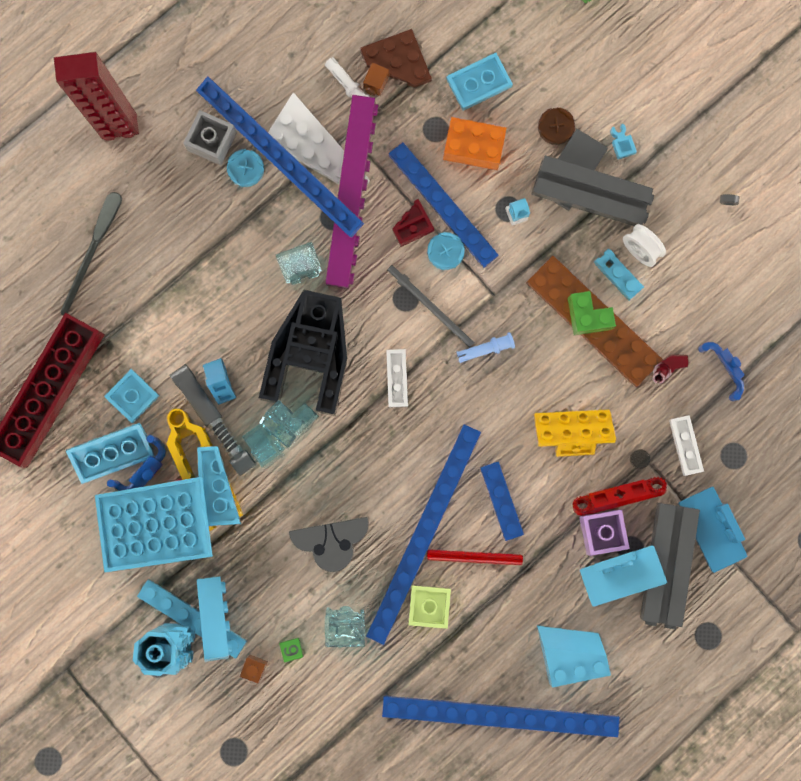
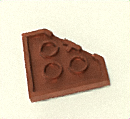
(399, 55)

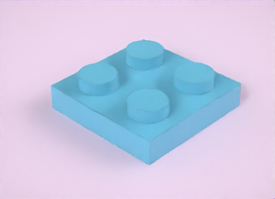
(131, 396)

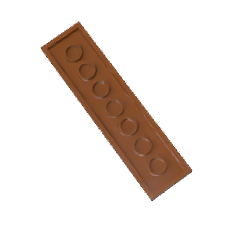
(618, 346)

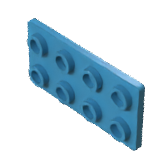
(716, 530)

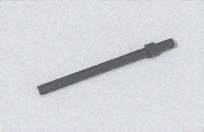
(404, 281)

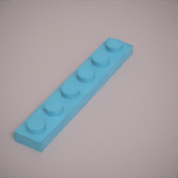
(182, 612)

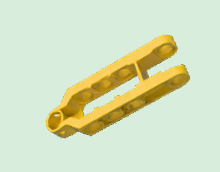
(181, 428)

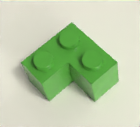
(587, 320)

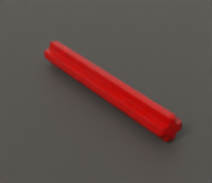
(475, 557)

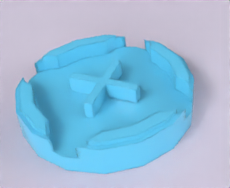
(245, 168)
(445, 251)

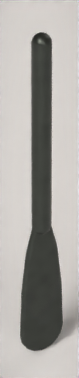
(105, 219)

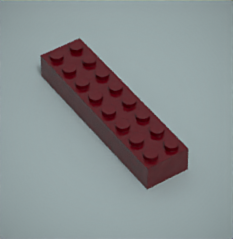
(96, 95)
(47, 389)

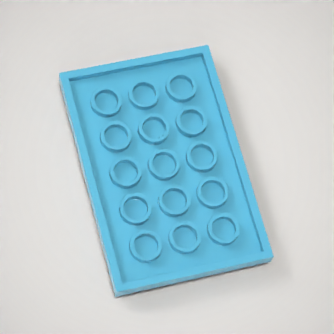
(153, 525)

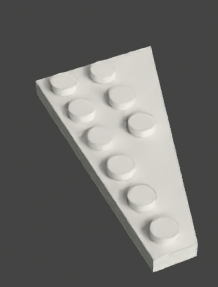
(308, 140)

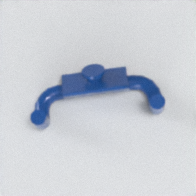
(731, 364)
(146, 470)

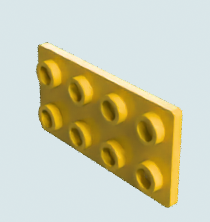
(574, 431)

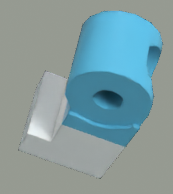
(518, 211)

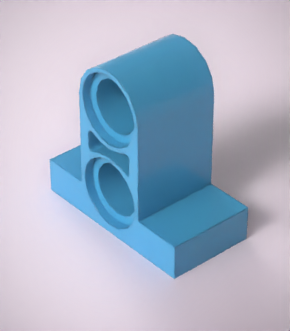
(218, 381)

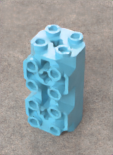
(164, 649)

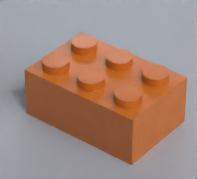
(474, 143)

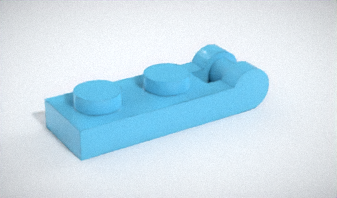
(619, 275)

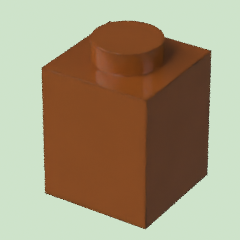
(376, 79)
(253, 669)

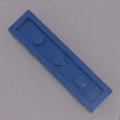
(501, 501)

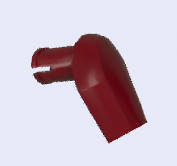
(667, 366)

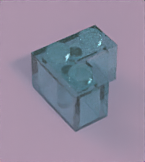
(288, 425)
(263, 446)

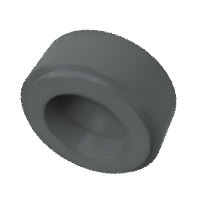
(729, 199)

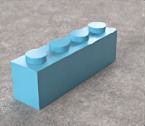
(213, 619)

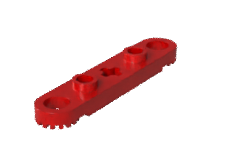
(608, 498)

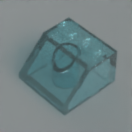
(299, 263)

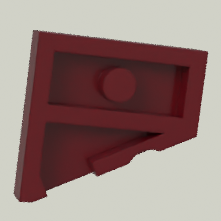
(413, 225)

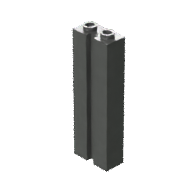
(593, 191)
(674, 542)

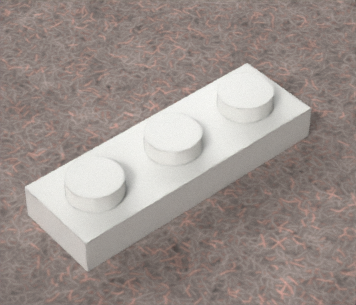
(397, 378)
(686, 445)

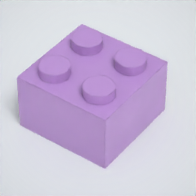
(604, 532)

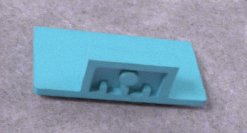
(623, 576)

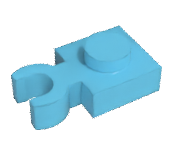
(623, 144)

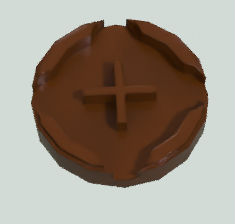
(556, 126)

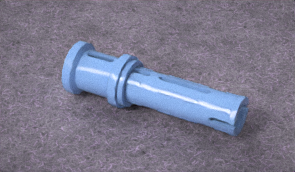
(495, 345)

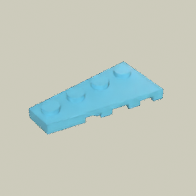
(217, 491)

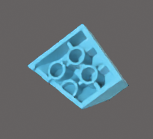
(572, 655)

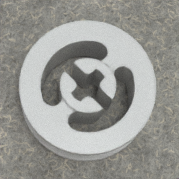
(644, 245)

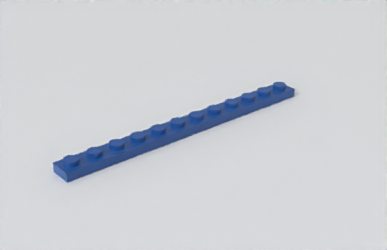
(280, 157)
(423, 534)
(500, 716)

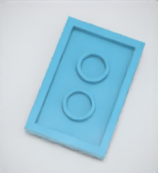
(479, 81)

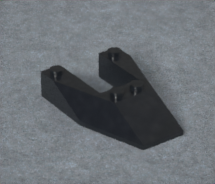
(313, 341)

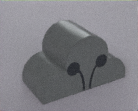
(332, 542)

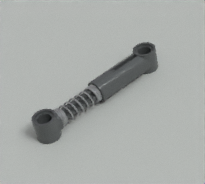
(211, 417)

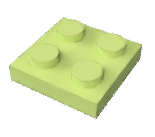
(429, 606)

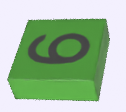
(291, 650)

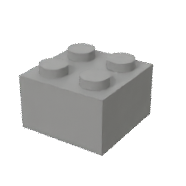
(210, 137)

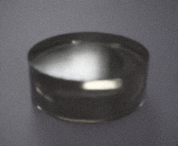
(639, 459)

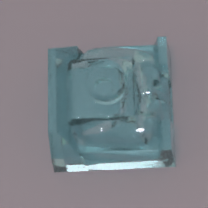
(344, 628)

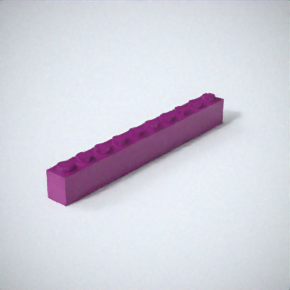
(351, 188)

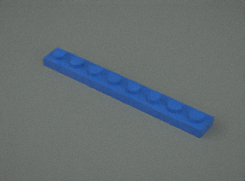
(443, 205)

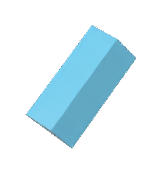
(110, 453)

